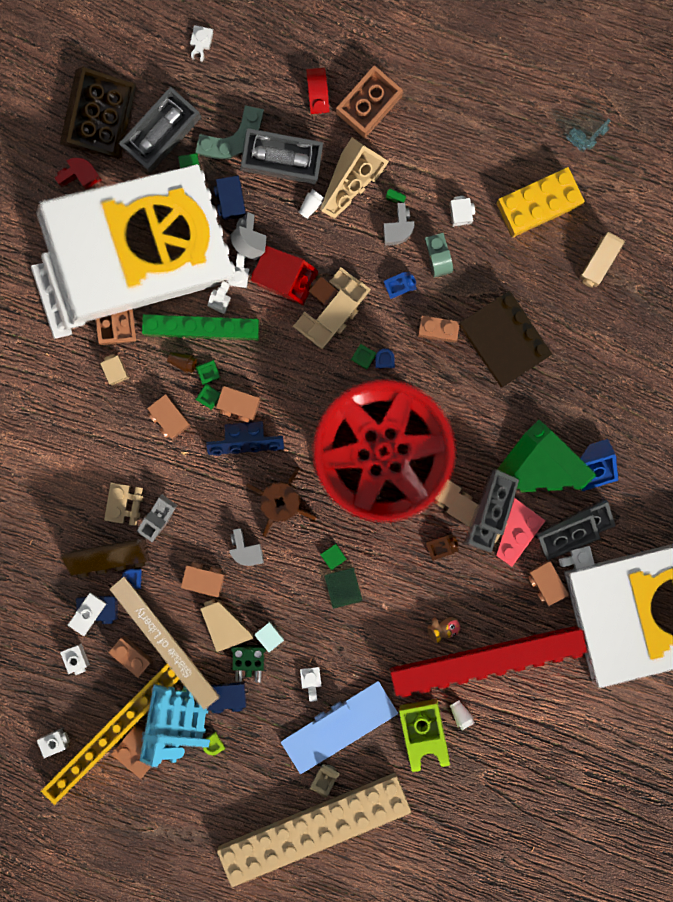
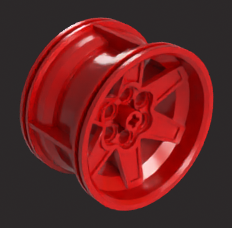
(438, 443)

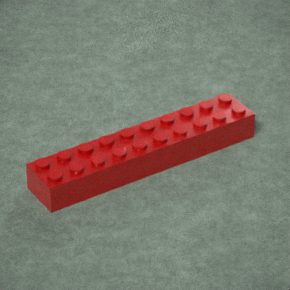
(488, 660)

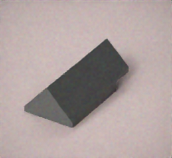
(492, 511)
(576, 529)

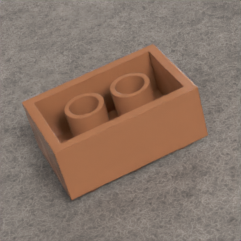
(369, 101)

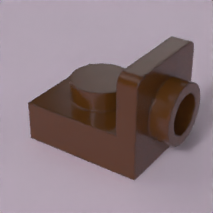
(442, 546)

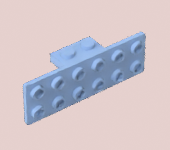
(339, 727)

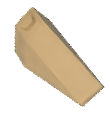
(354, 171)

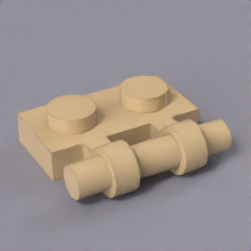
(118, 501)

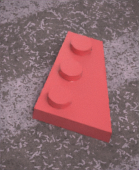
(518, 533)

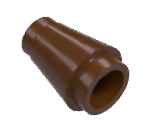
(183, 361)

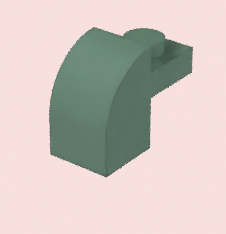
(439, 255)

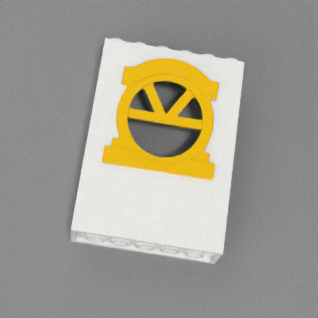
(100, 271)
(616, 617)

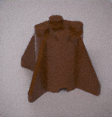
(291, 500)

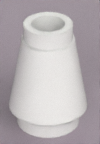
(311, 203)
(461, 715)

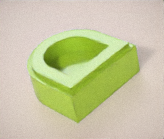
(215, 745)

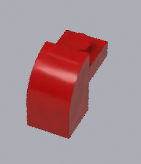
(318, 90)
(78, 169)

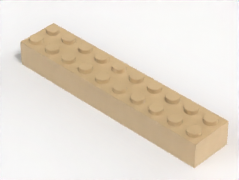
(313, 829)

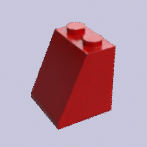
(284, 275)

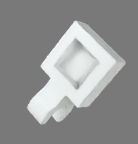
(241, 274)
(218, 299)
(579, 558)
(311, 679)

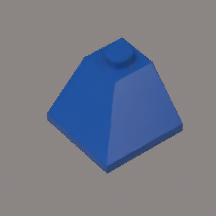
(602, 461)

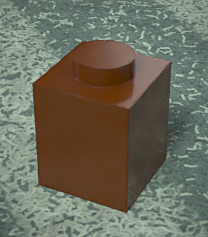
(322, 291)

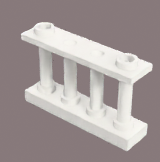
(52, 298)

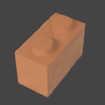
(438, 329)
(238, 403)
(168, 416)
(203, 580)
(548, 583)
(130, 656)

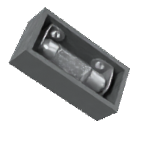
(160, 130)
(281, 156)

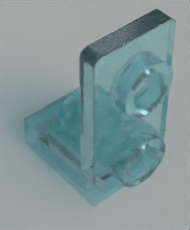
(579, 139)

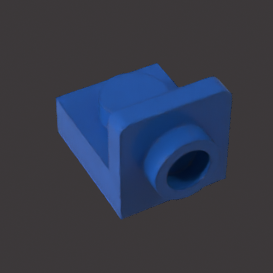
(400, 284)

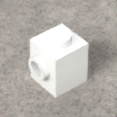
(461, 211)
(75, 659)
(53, 742)

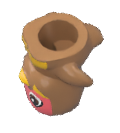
(447, 628)

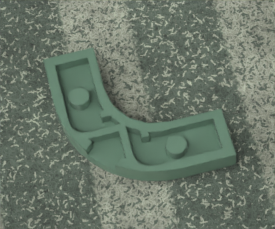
(232, 146)

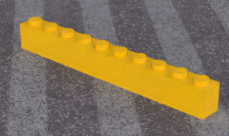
(106, 737)

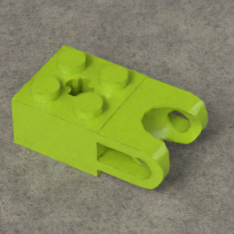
(427, 738)

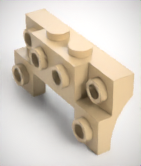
(336, 314)

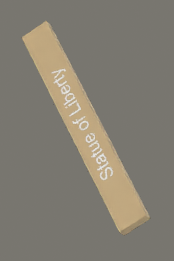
(164, 643)

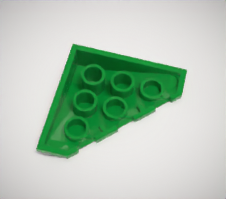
(545, 461)

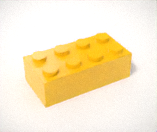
(540, 202)

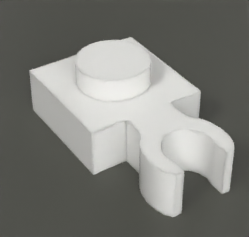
(201, 40)

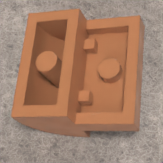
(116, 328)
(130, 751)

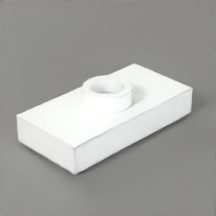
(87, 614)

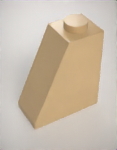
(601, 259)
(224, 626)

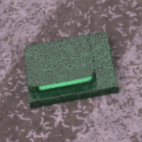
(343, 588)

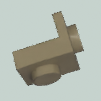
(324, 780)

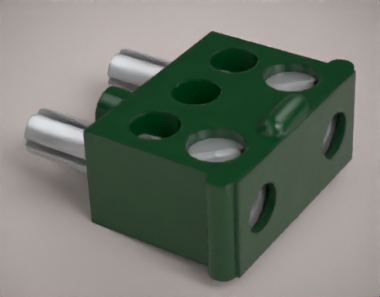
(251, 653)

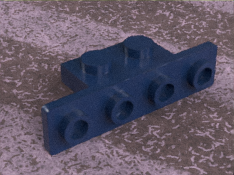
(244, 438)

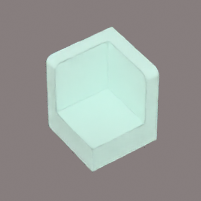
(269, 636)

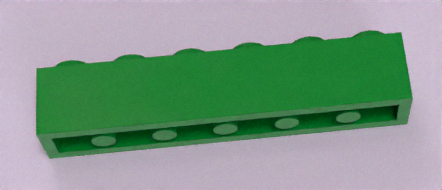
(200, 327)

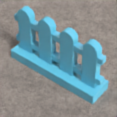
(172, 727)
(154, 753)

